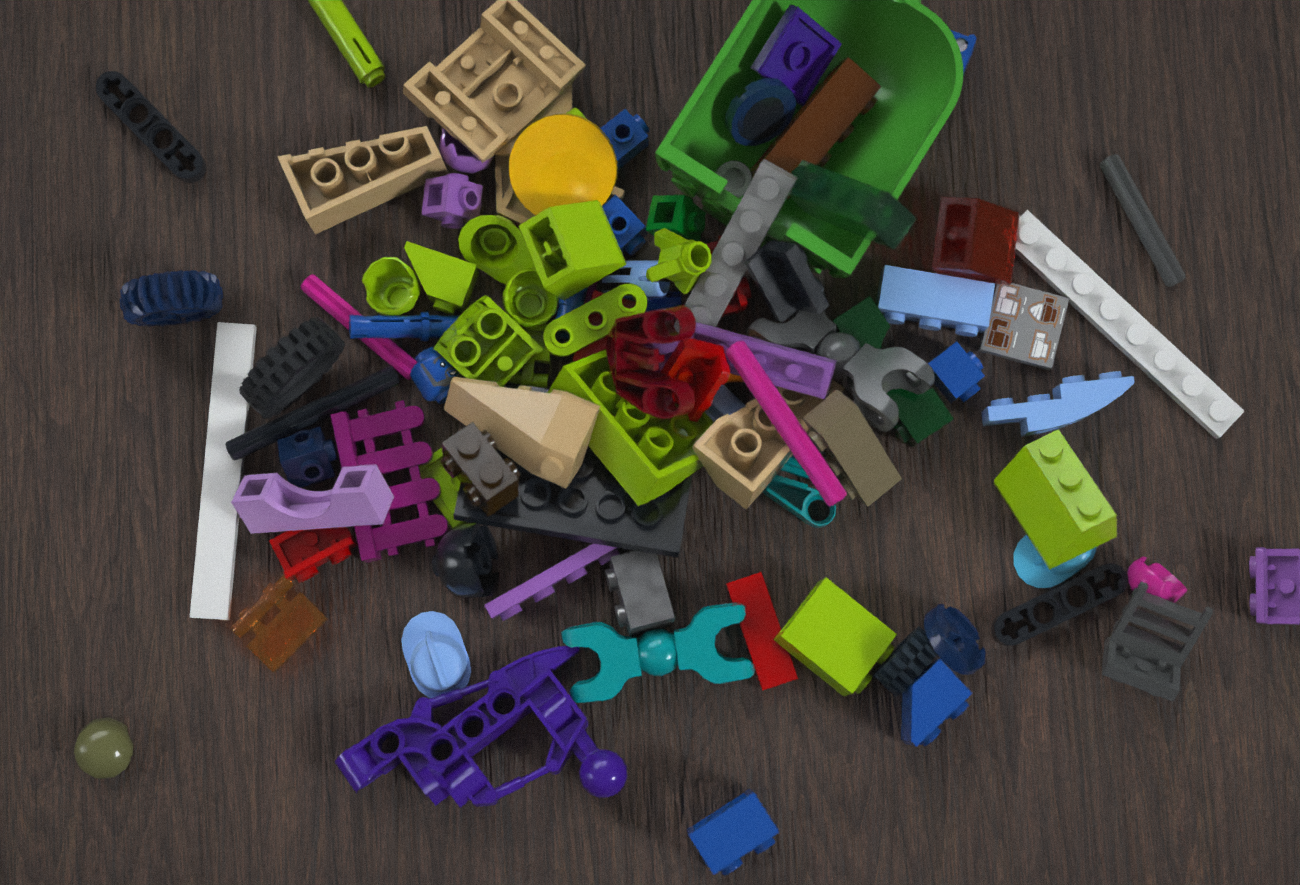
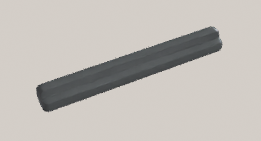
(1142, 220)

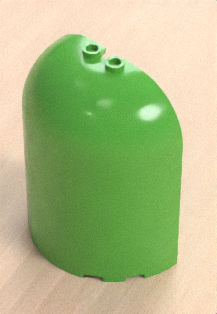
(895, 44)

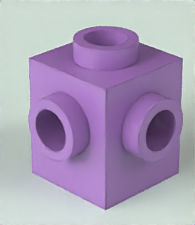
(452, 199)

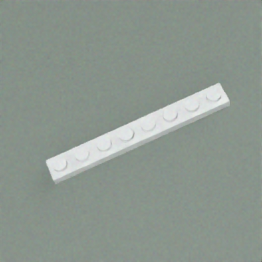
(1125, 327)

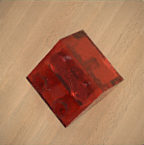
(975, 240)

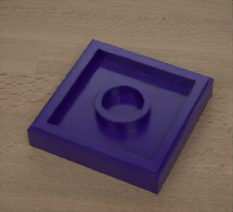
(797, 53)

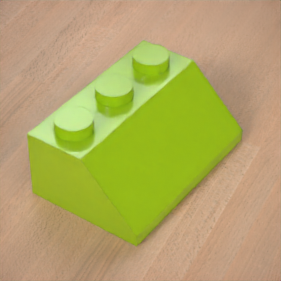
(1056, 500)

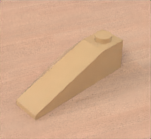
(533, 428)
(747, 450)

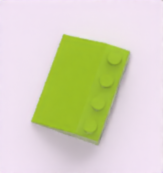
(637, 448)

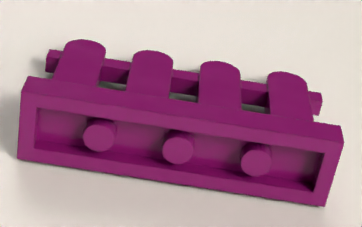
(409, 456)

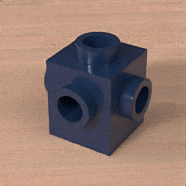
(307, 457)

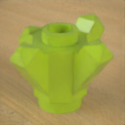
(679, 260)

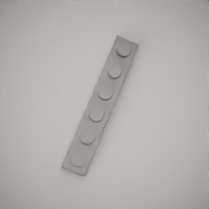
(739, 242)

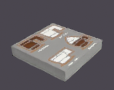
(1024, 325)

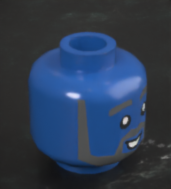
(433, 375)

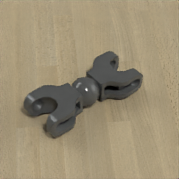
(865, 371)

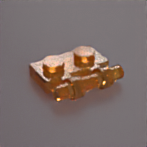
(287, 631)

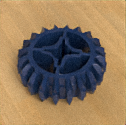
(171, 298)

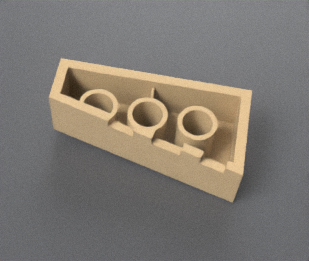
(361, 175)

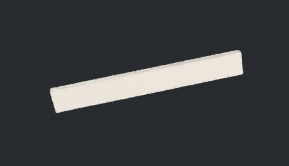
(222, 474)

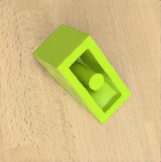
(443, 277)

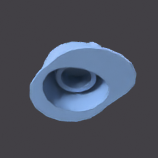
(435, 654)

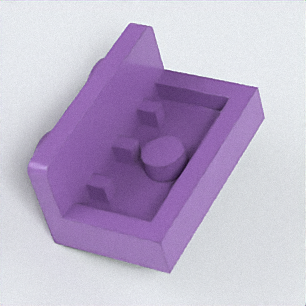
(1276, 586)

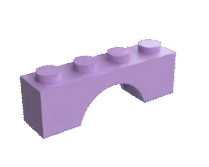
(275, 505)

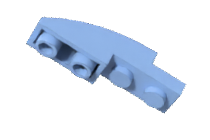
(1070, 404)

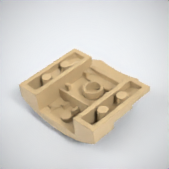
(497, 81)

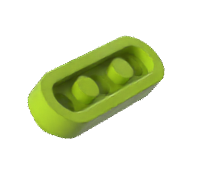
(578, 326)

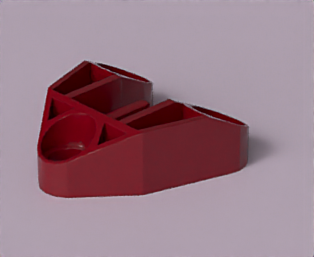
(632, 361)

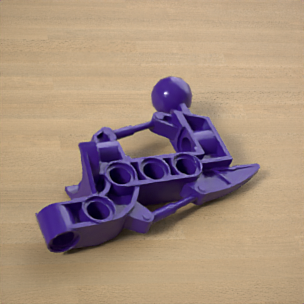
(534, 690)

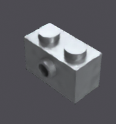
(640, 592)

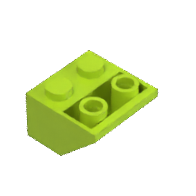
(572, 247)

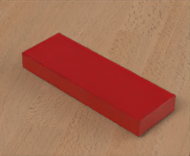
(759, 628)

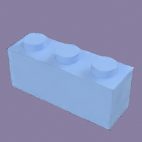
(935, 300)

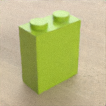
(836, 638)

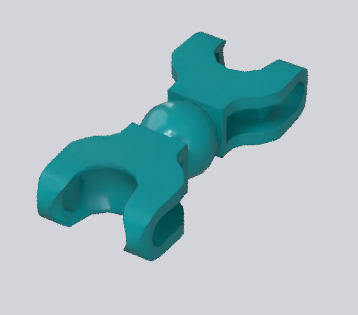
(658, 652)

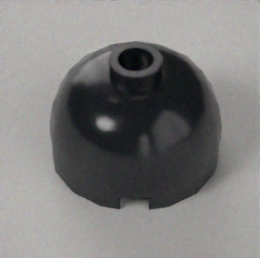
(465, 561)

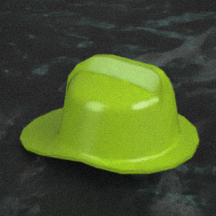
(495, 246)

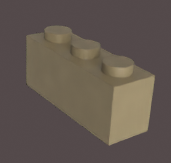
(851, 448)

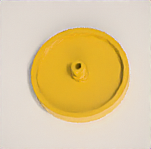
(562, 163)

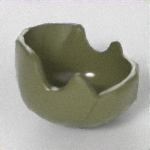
(103, 748)

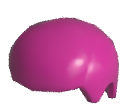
(1159, 580)

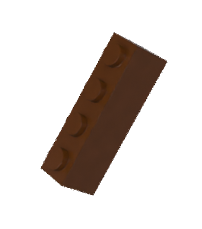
(823, 118)

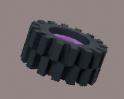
(906, 662)

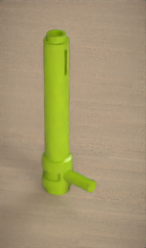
(350, 41)

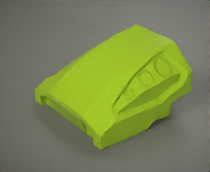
(487, 343)

